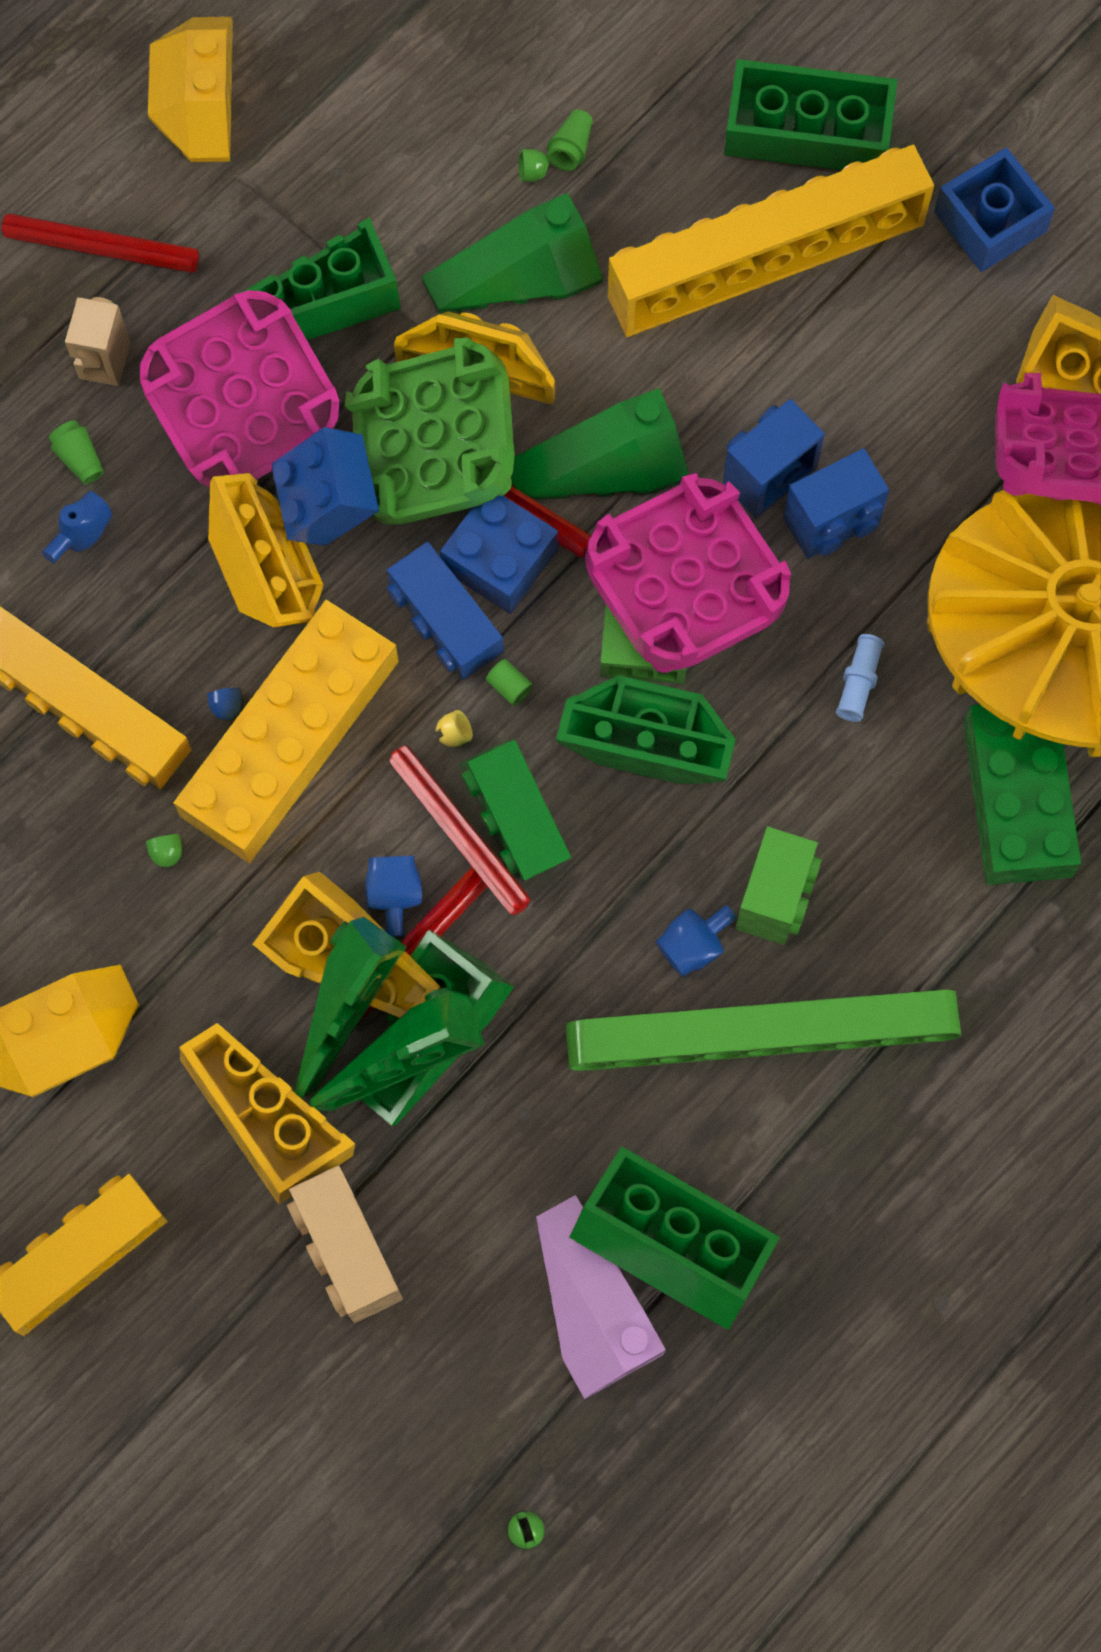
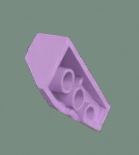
(594, 1309)

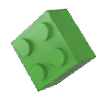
(774, 892)

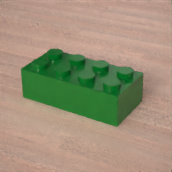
(808, 115)
(1020, 802)
(674, 1237)

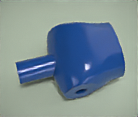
(79, 526)
(393, 886)
(692, 942)

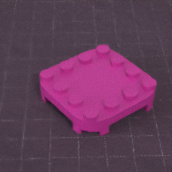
(237, 387)
(1048, 441)
(687, 573)

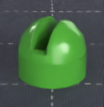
(532, 165)
(165, 850)
(516, 1533)

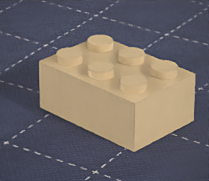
(343, 1246)

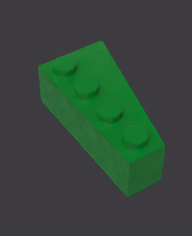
(337, 285)

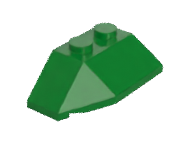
(648, 731)

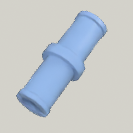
(860, 677)

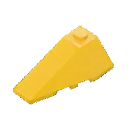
(1065, 348)
(301, 937)

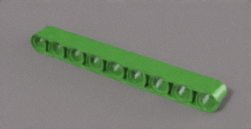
(762, 1030)

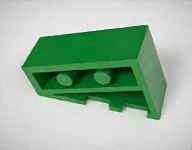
(514, 810)

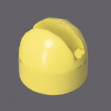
(455, 729)

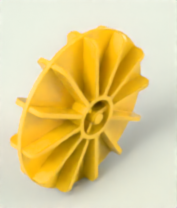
(1022, 614)

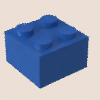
(994, 209)
(772, 456)
(324, 486)
(836, 504)
(500, 551)

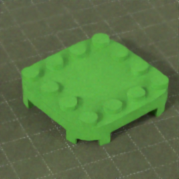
(435, 431)

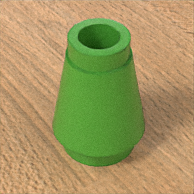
(570, 142)
(76, 451)

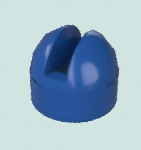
(225, 703)

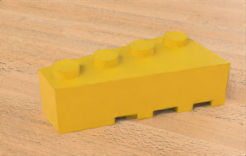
(267, 1120)

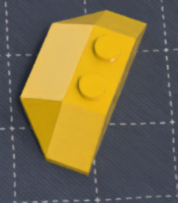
(194, 87)
(524, 365)
(264, 570)
(64, 1029)

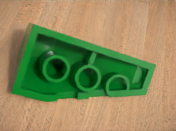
(527, 258)
(613, 452)
(463, 974)
(350, 981)
(415, 1043)

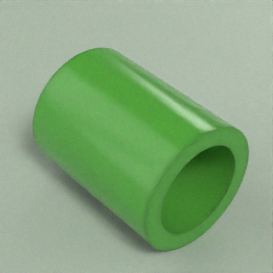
(509, 682)

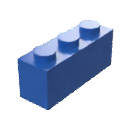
(444, 611)

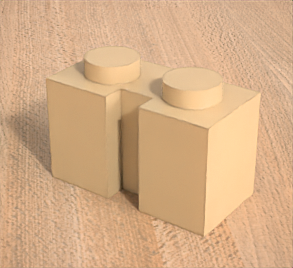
(98, 340)

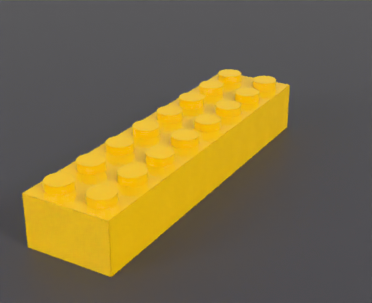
(769, 240)

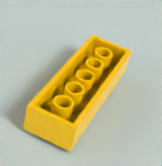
(287, 731)

